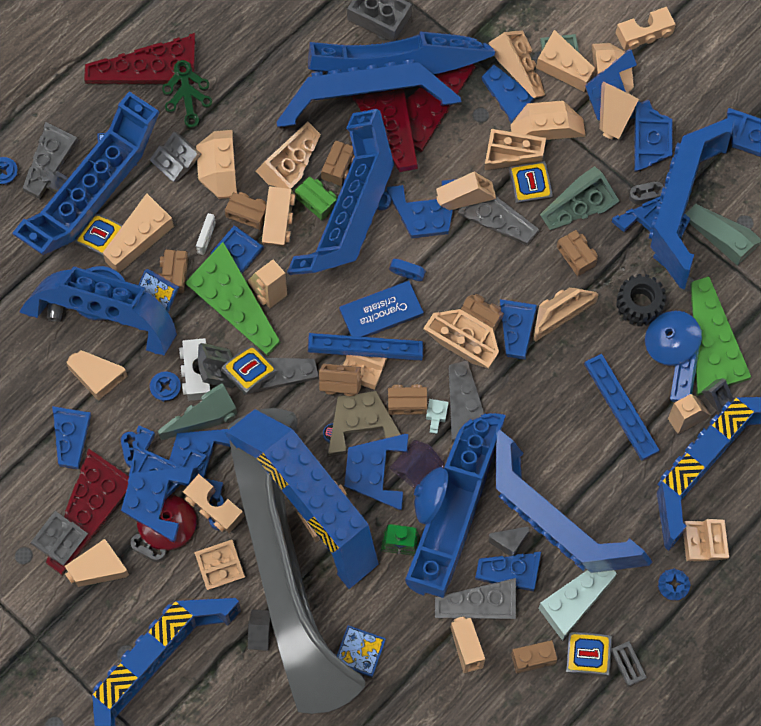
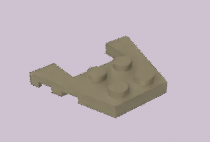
(359, 414)

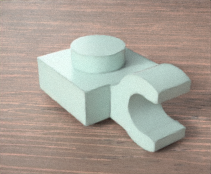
(436, 413)

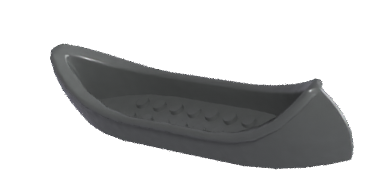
(315, 674)

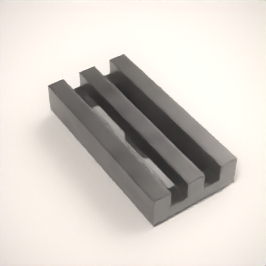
(635, 679)

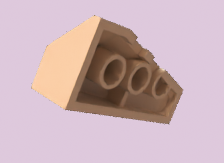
(514, 54)

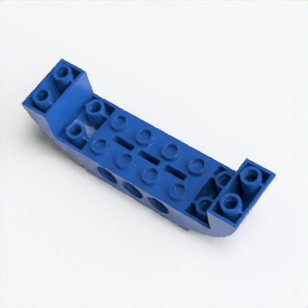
(107, 299)

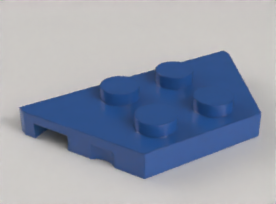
(746, 132)
(651, 138)

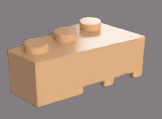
(565, 63)
(513, 149)
(278, 216)
(269, 284)

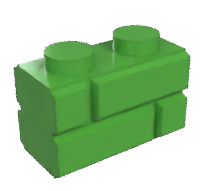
(316, 198)

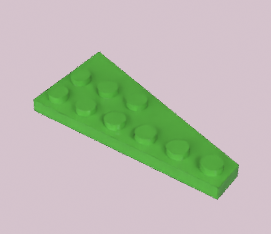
(227, 292)
(719, 351)

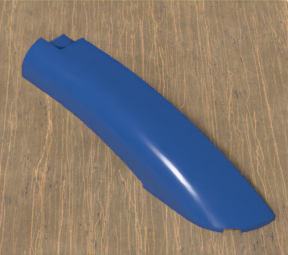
(432, 50)
(447, 532)

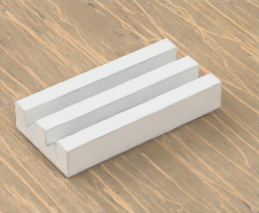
(205, 234)

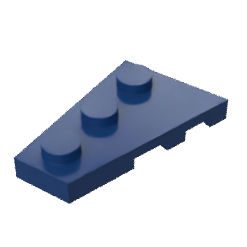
(507, 92)
(517, 327)
(71, 432)
(502, 568)

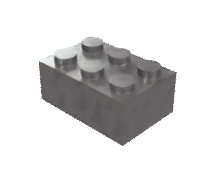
(380, 16)

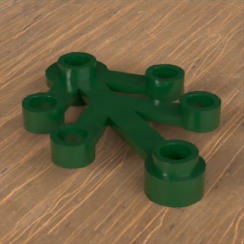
(186, 90)

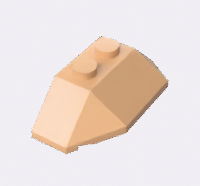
(603, 57)
(549, 121)
(217, 163)
(561, 309)
(464, 336)

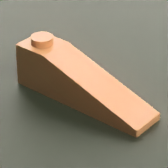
(288, 163)

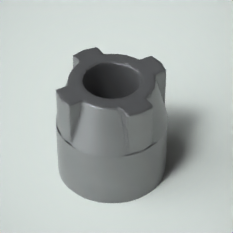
(54, 312)

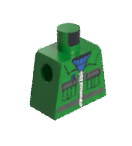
(400, 539)

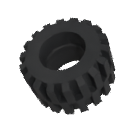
(644, 286)

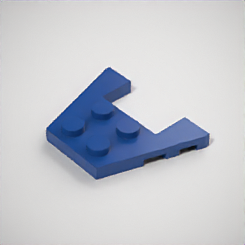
(612, 77)
(645, 216)
(421, 217)
(202, 442)
(147, 461)
(367, 469)
(147, 496)

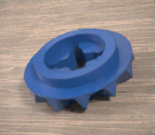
(11, 169)
(164, 378)
(667, 590)

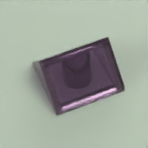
(416, 463)

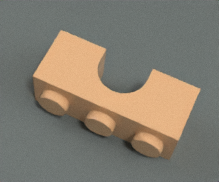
(633, 35)
(225, 516)

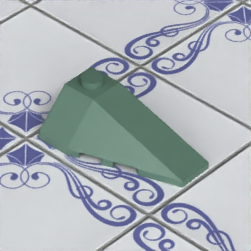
(582, 198)
(728, 236)
(210, 412)

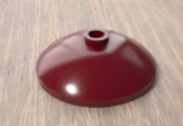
(179, 512)

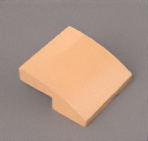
(370, 368)
(705, 540)
(219, 564)

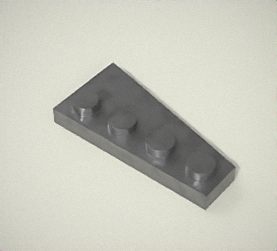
(51, 153)
(500, 218)
(290, 372)
(463, 397)
(486, 601)

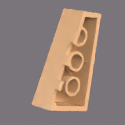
(137, 234)

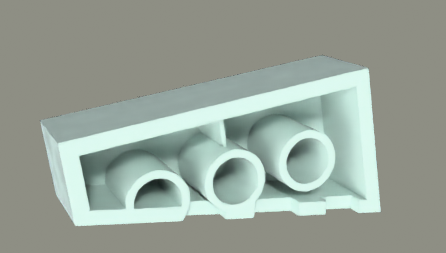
(574, 599)

